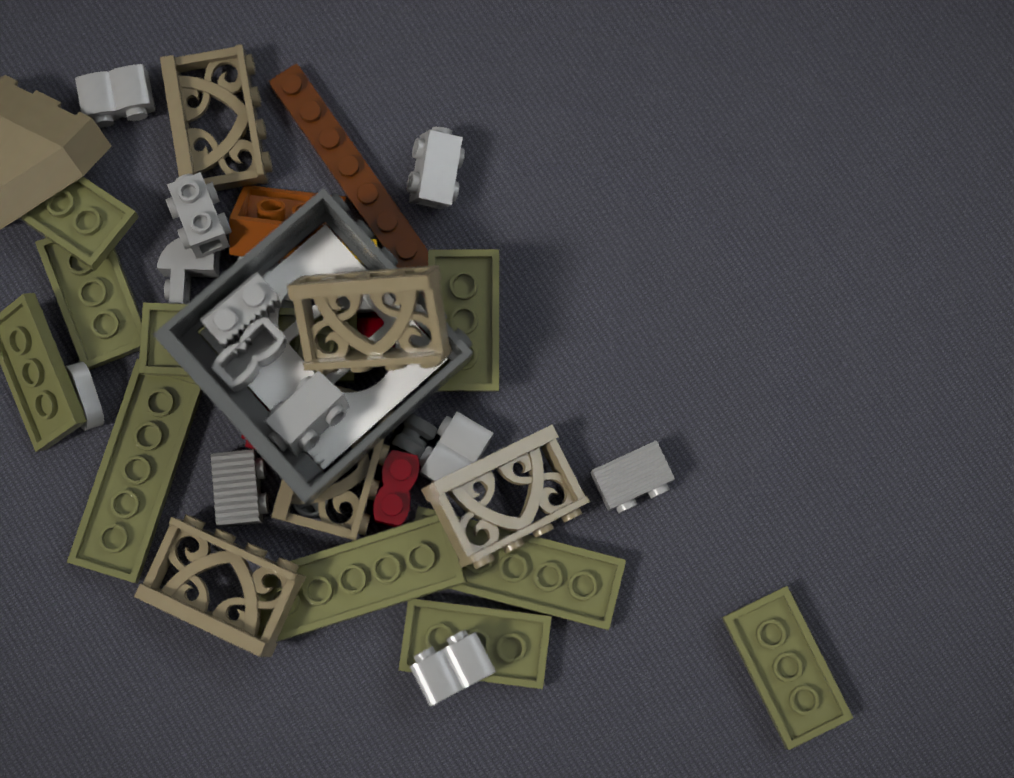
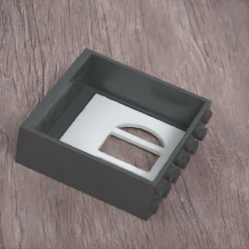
(278, 380)

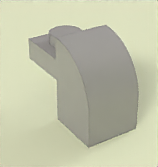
(181, 266)

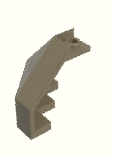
(41, 148)

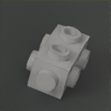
(436, 167)
(194, 204)
(306, 414)

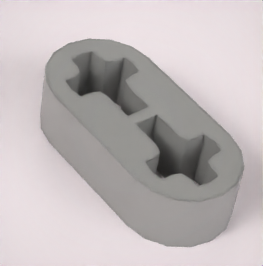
(86, 394)

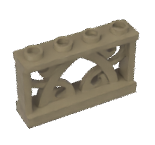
(181, 88)
(368, 354)
(460, 488)
(339, 493)
(174, 598)

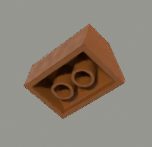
(261, 212)

